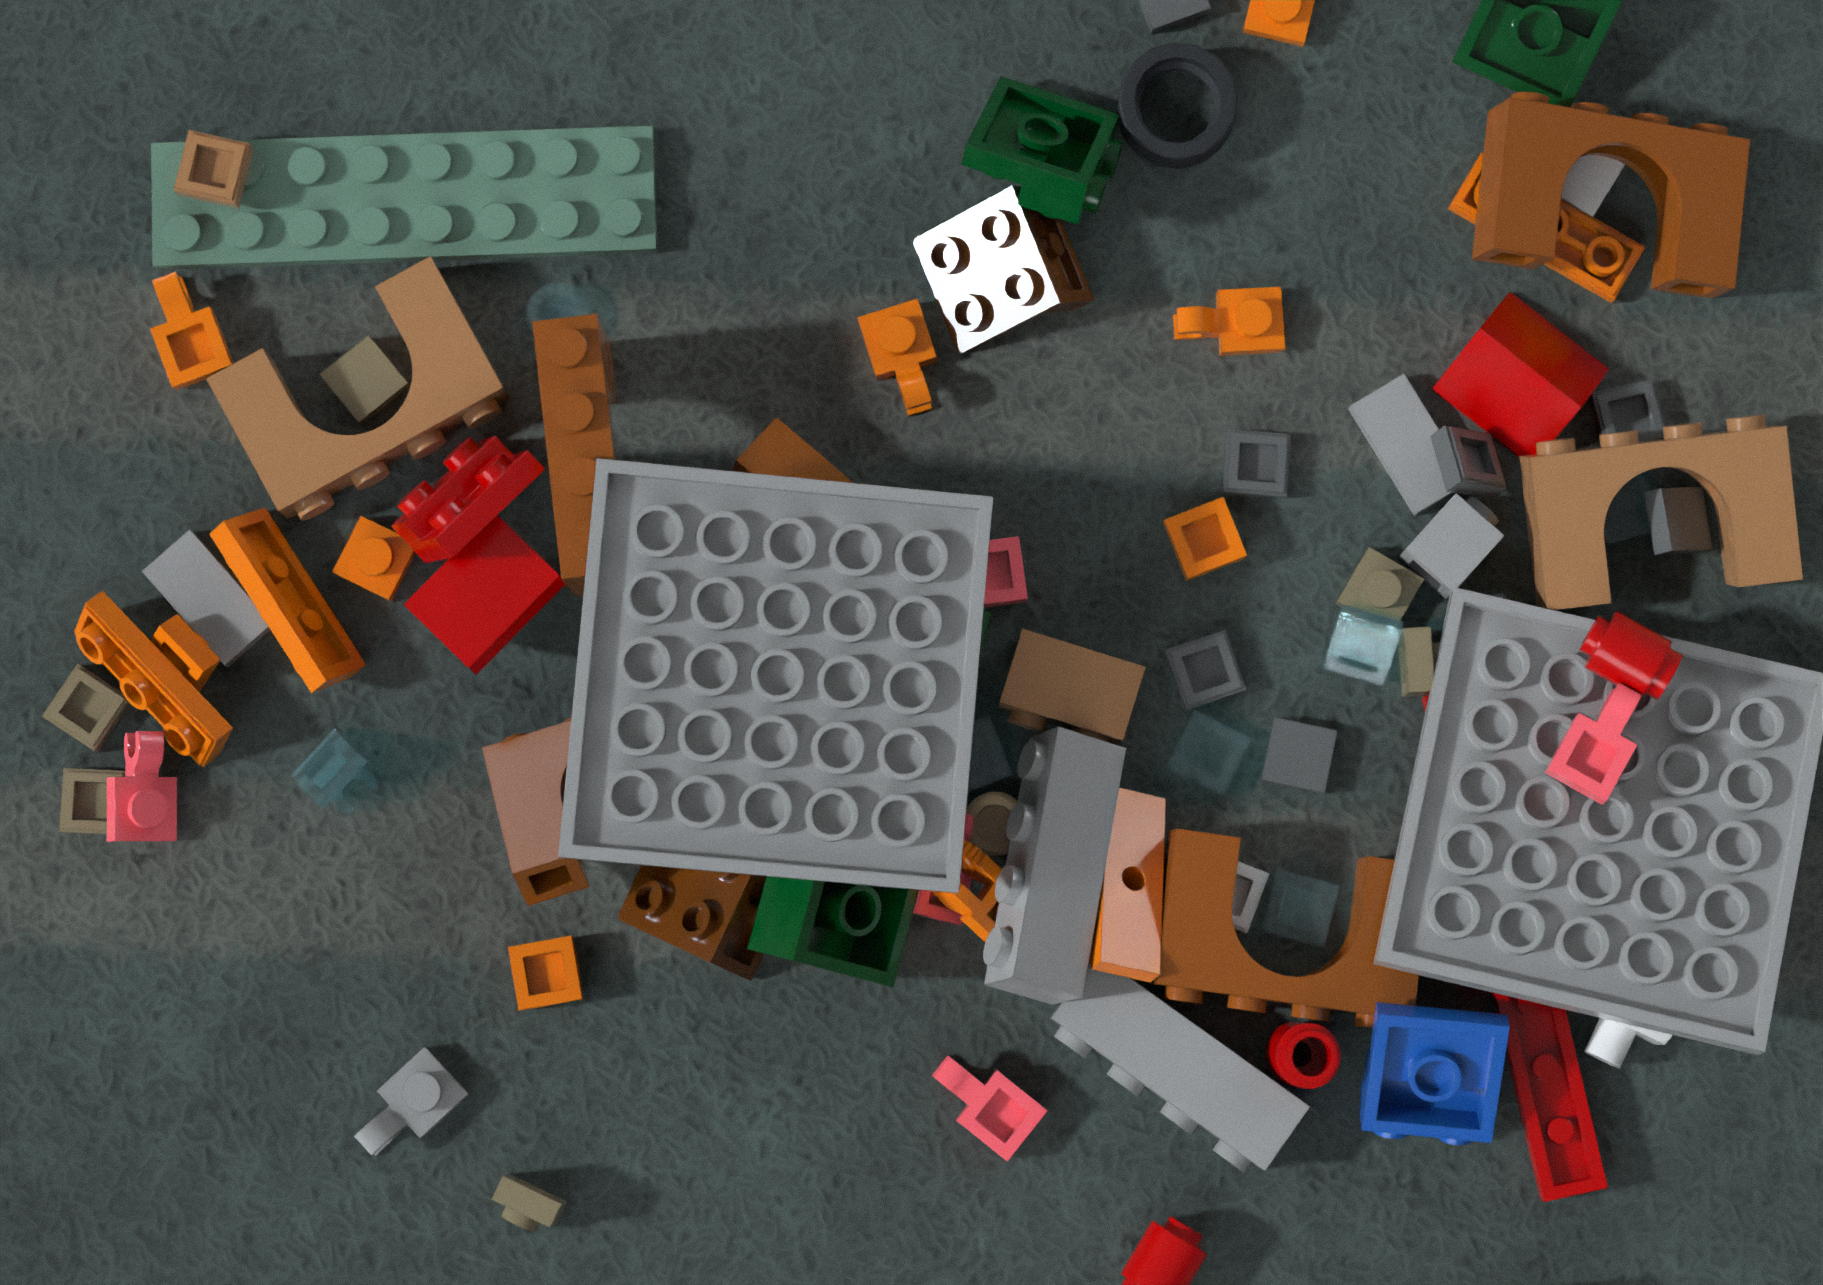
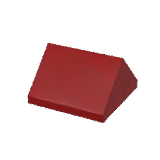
(1520, 378)
(485, 594)

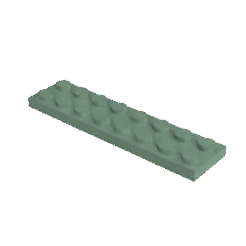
(417, 199)

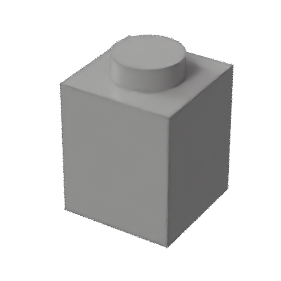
(1453, 544)

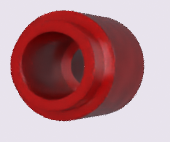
(1630, 655)
(1321, 1060)
(1165, 1255)

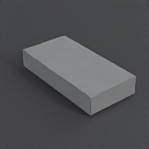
(1400, 436)
(207, 597)

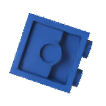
(1433, 1073)

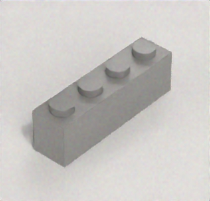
(1054, 866)
(1181, 1065)

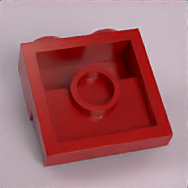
(466, 499)

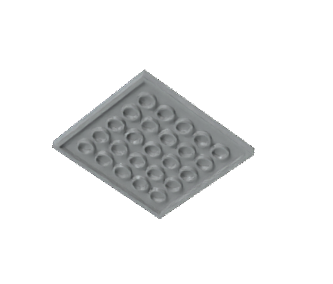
(776, 676)
(1625, 910)

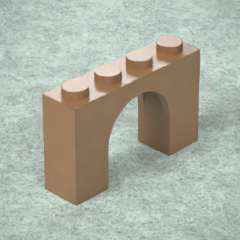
(448, 387)
(1739, 469)

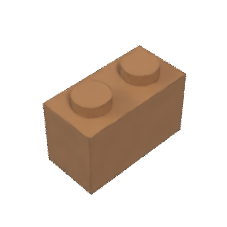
(1070, 688)

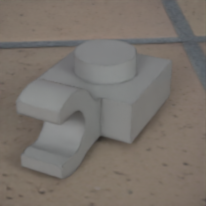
(417, 1098)

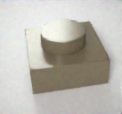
(1380, 586)
(1417, 661)
(527, 1204)

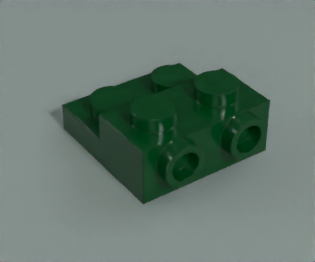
(1536, 44)
(1049, 146)

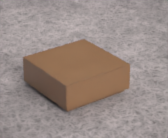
(213, 169)

